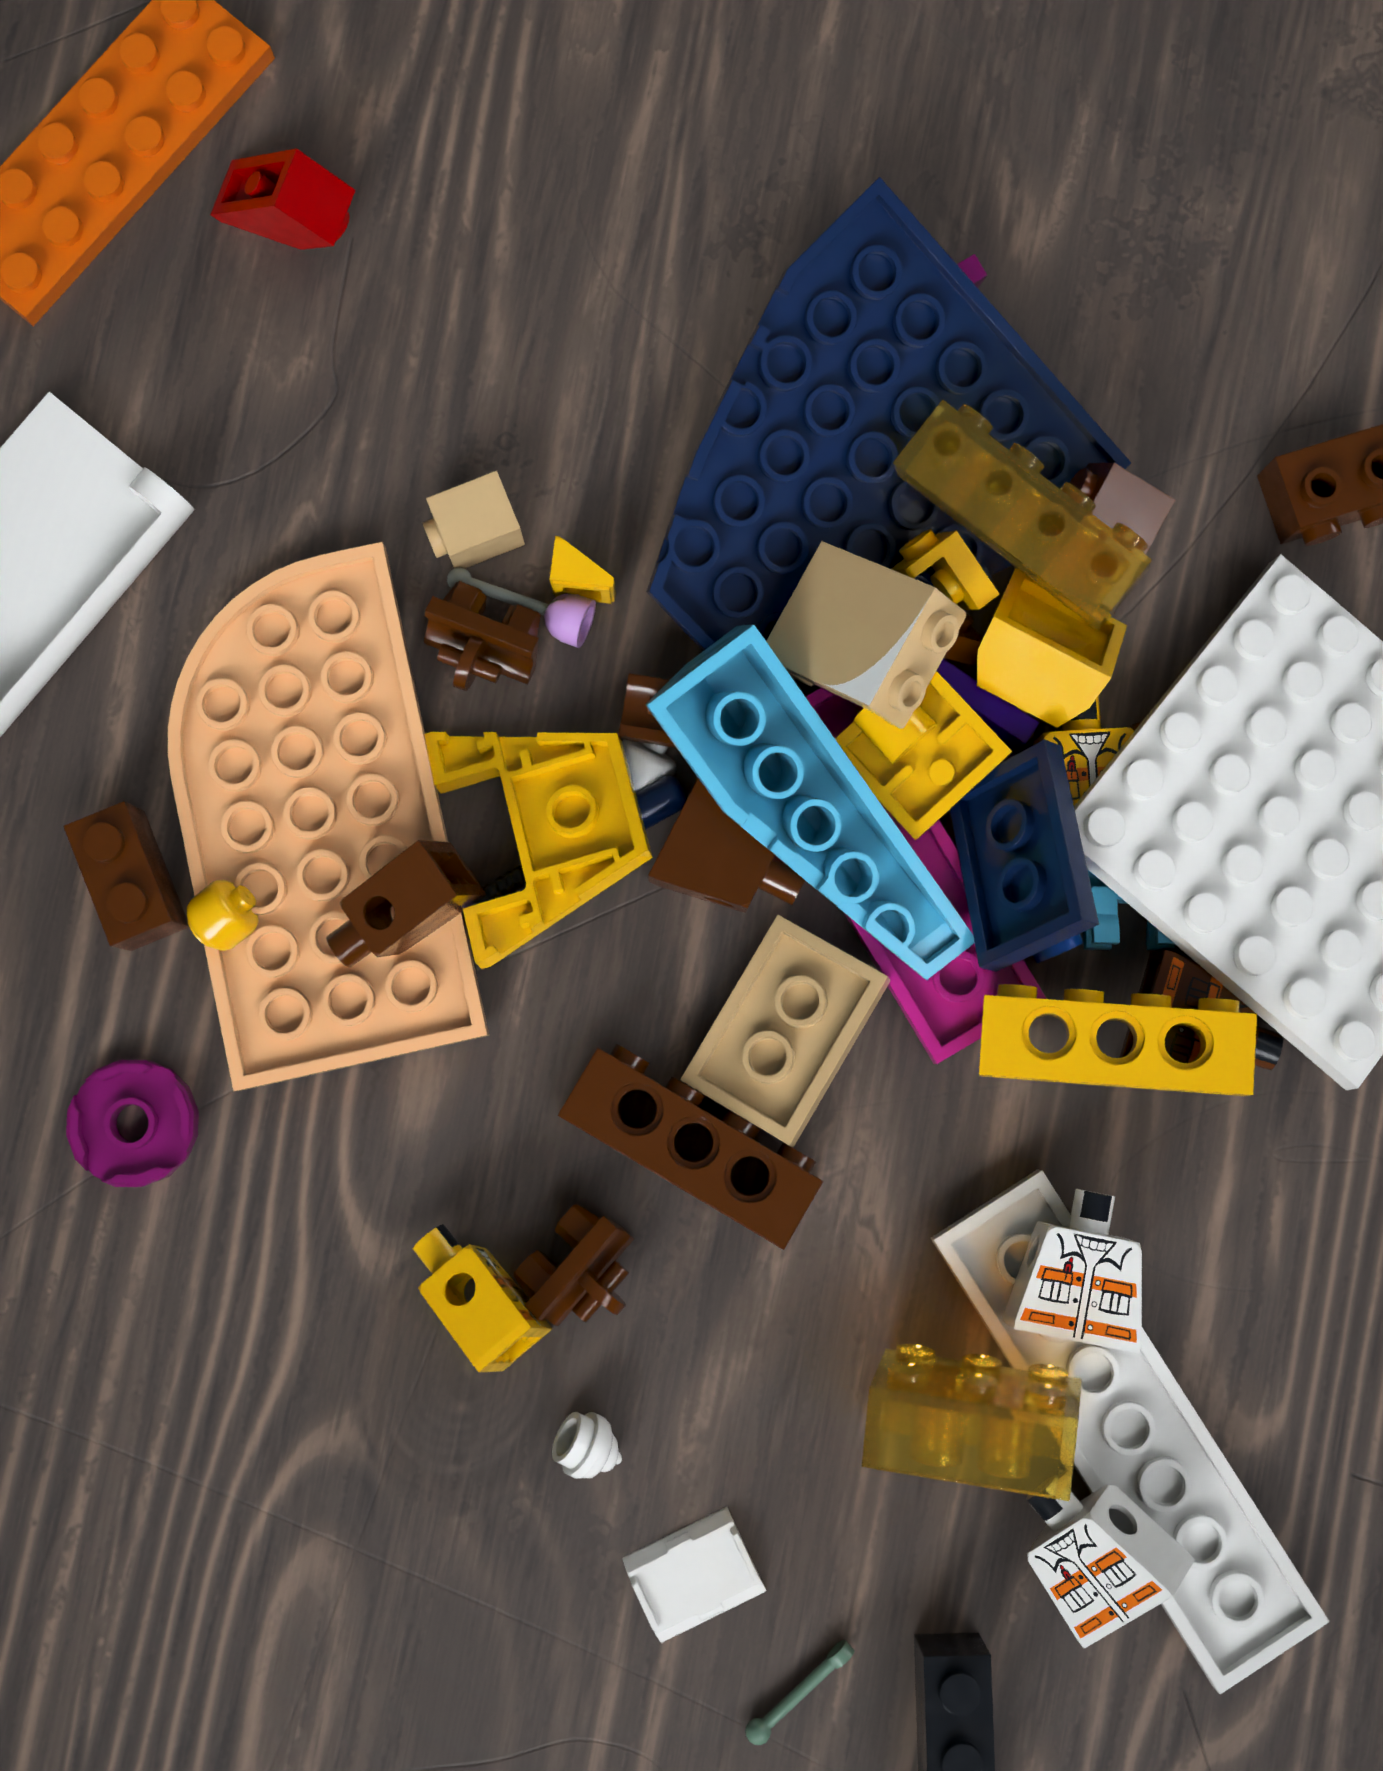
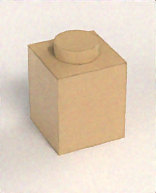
(473, 522)

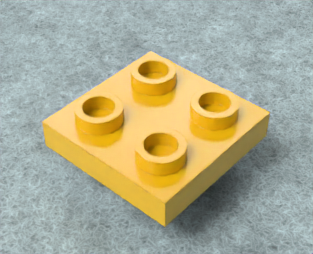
(928, 762)

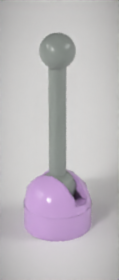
(565, 617)

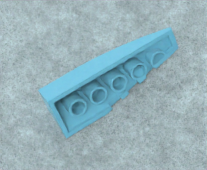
(801, 796)

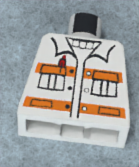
(1080, 1280)
(1104, 1561)

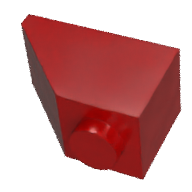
(285, 199)

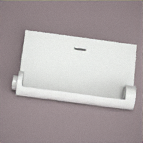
(71, 542)

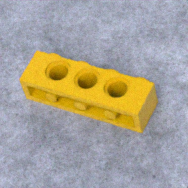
(1222, 1066)

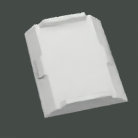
(693, 1575)

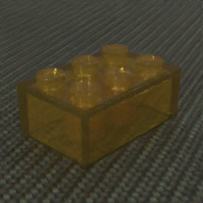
(973, 1421)

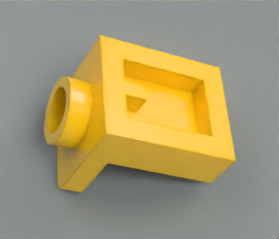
(955, 568)

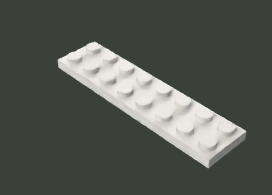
(1144, 1436)

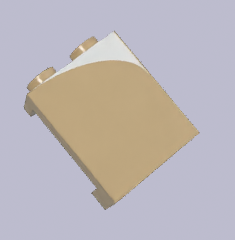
(865, 633)

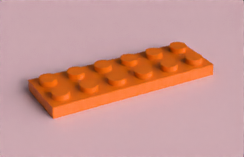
(117, 142)

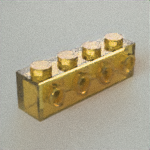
(1023, 514)

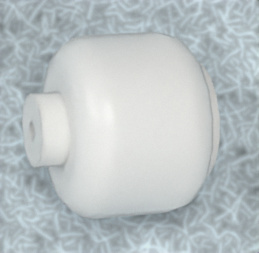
(647, 763)

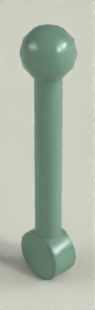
(759, 1729)

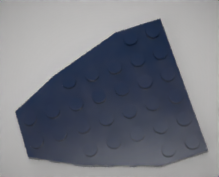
(824, 402)

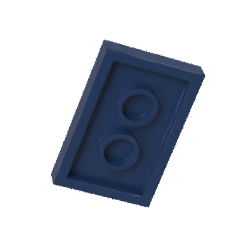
(1023, 858)

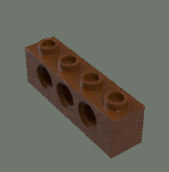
(768, 1212)

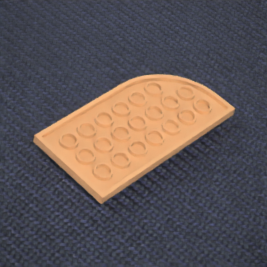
(302, 780)

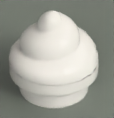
(585, 1445)

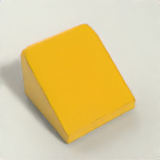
(579, 575)

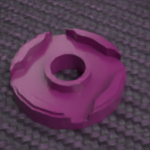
(170, 1131)

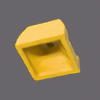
(1045, 654)

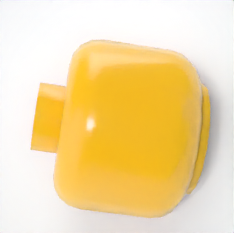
(222, 915)

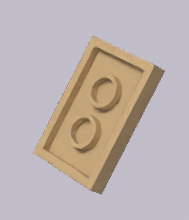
(785, 1030)

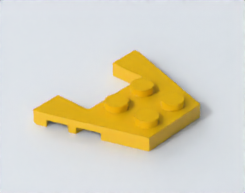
(569, 818)

